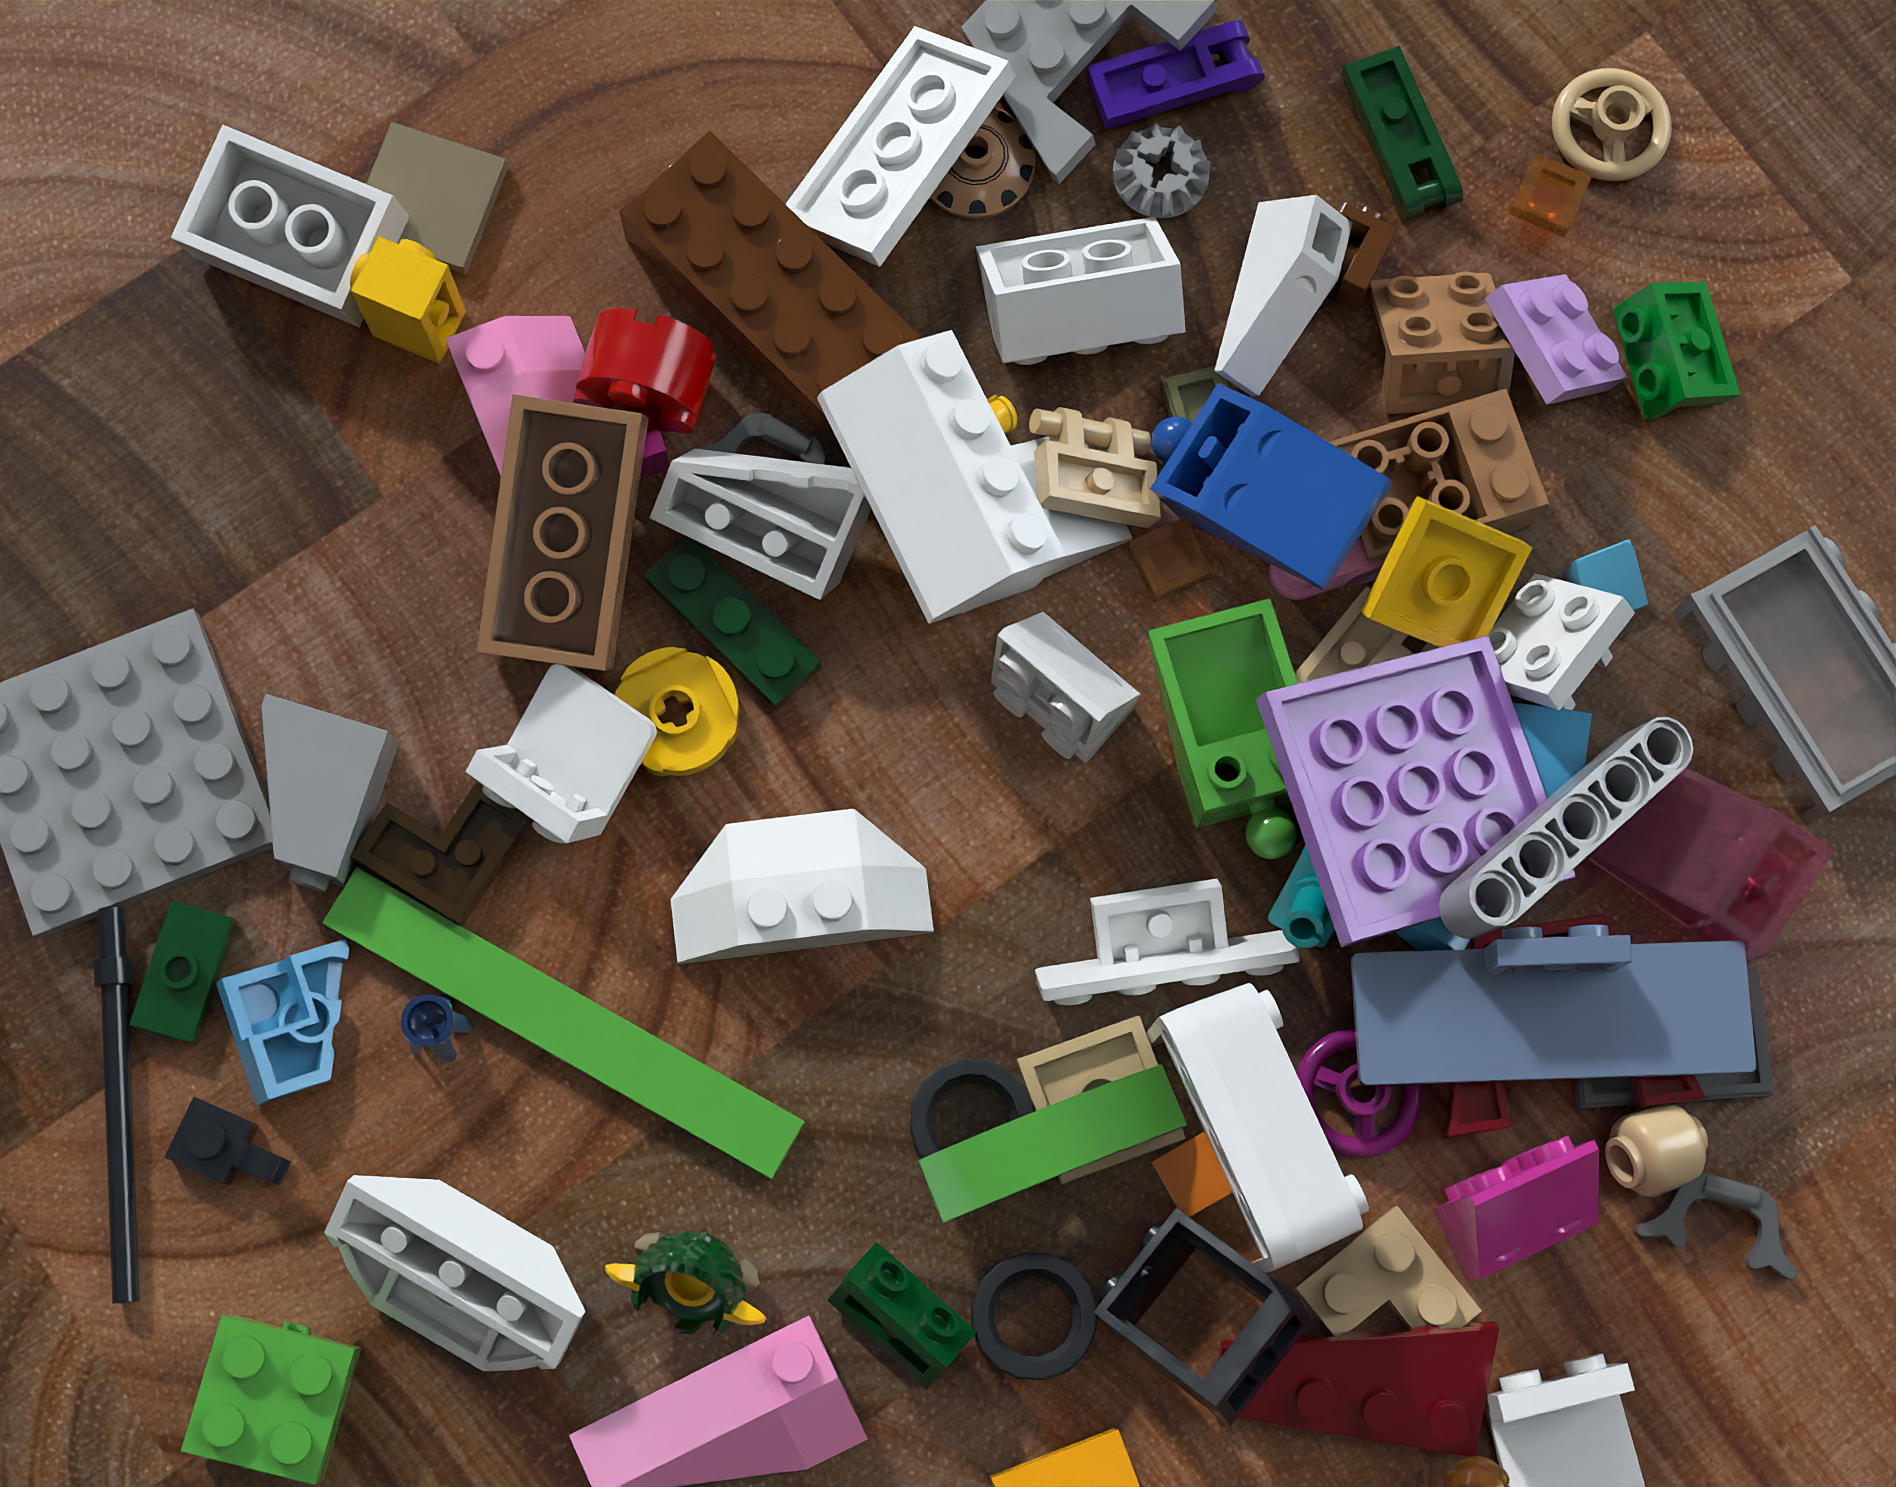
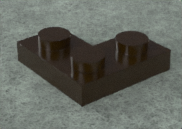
(445, 869)

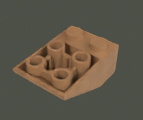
(1456, 457)

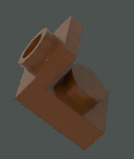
(1364, 252)

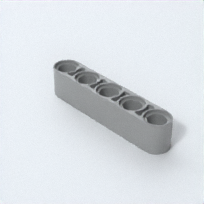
(1545, 841)

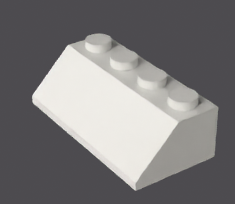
(941, 477)

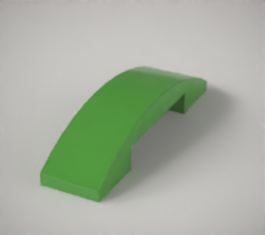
(1051, 1142)

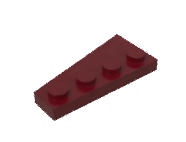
(1385, 1387)

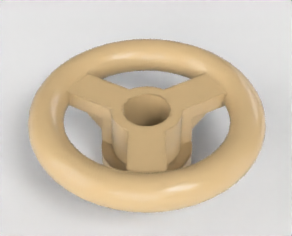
(1627, 99)

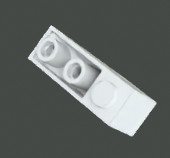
(1283, 280)

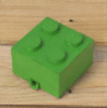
(271, 1399)

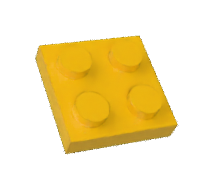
(1445, 576)

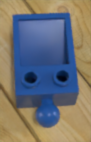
(1266, 485)

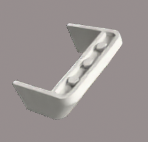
(1261, 1124)

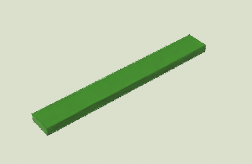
(564, 1023)

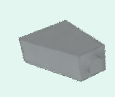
(321, 788)

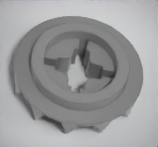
(1174, 193)

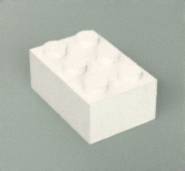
(285, 222)

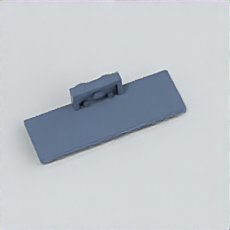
(1552, 1010)

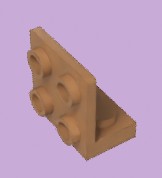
(1439, 341)

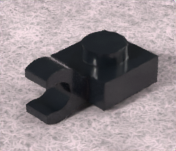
(220, 1143)

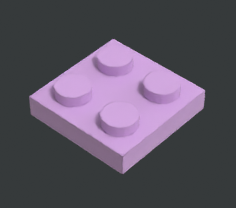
(1556, 338)

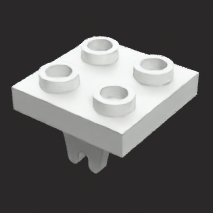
(1555, 638)

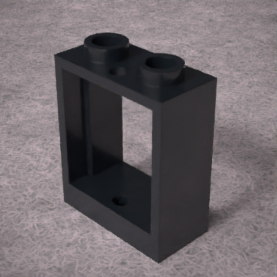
(1253, 1352)

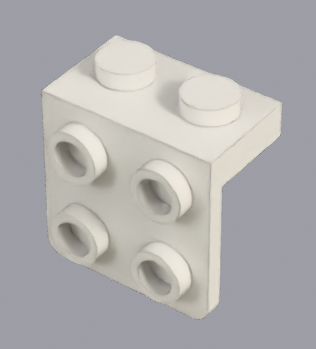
(567, 757)
(1565, 1427)

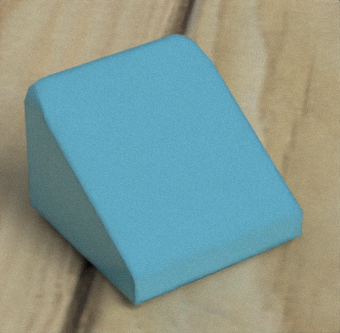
(1611, 571)

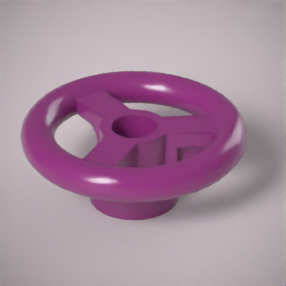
(1366, 1140)

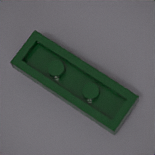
(732, 621)

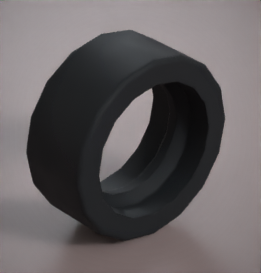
(956, 1074)
(1083, 1319)

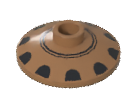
(995, 181)

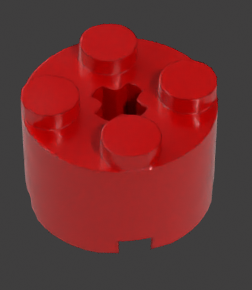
(647, 369)

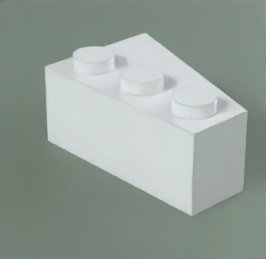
(767, 513)

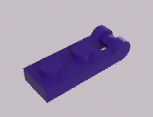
(1168, 78)

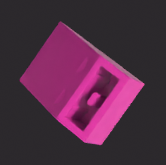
(1521, 1206)

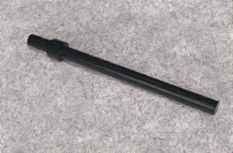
(114, 975)

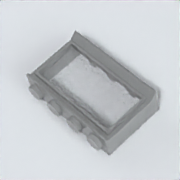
(1808, 665)

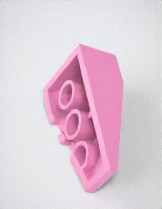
(519, 358)
(740, 1417)

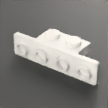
(1162, 939)

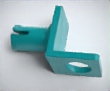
(1302, 907)

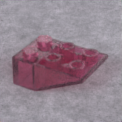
(1715, 861)

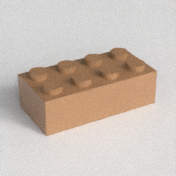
(562, 532)

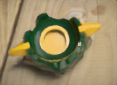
(691, 1278)

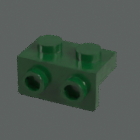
(901, 1315)

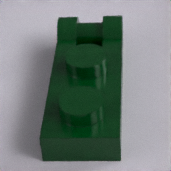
(1401, 132)

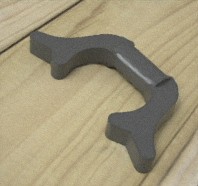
(765, 427)
(1754, 1200)

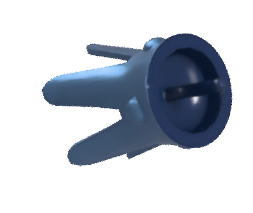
(430, 1022)

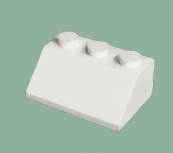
(1082, 290)

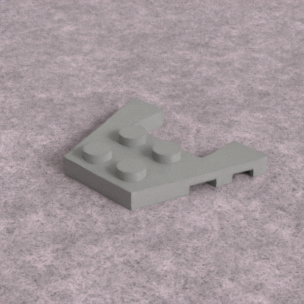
(1051, 46)

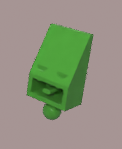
(1209, 690)

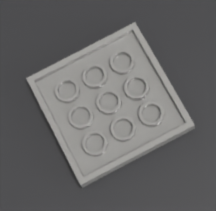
(124, 775)

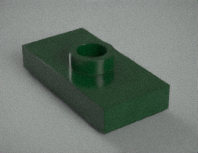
(183, 972)

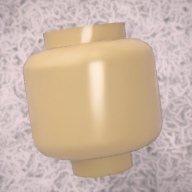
(1656, 1149)

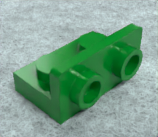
(1675, 348)

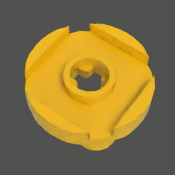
(693, 679)

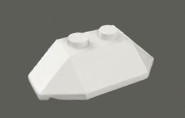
(798, 888)
(456, 1272)

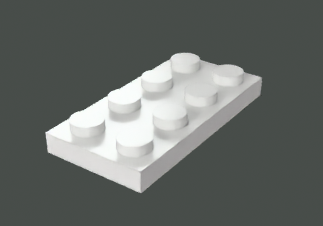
(899, 144)

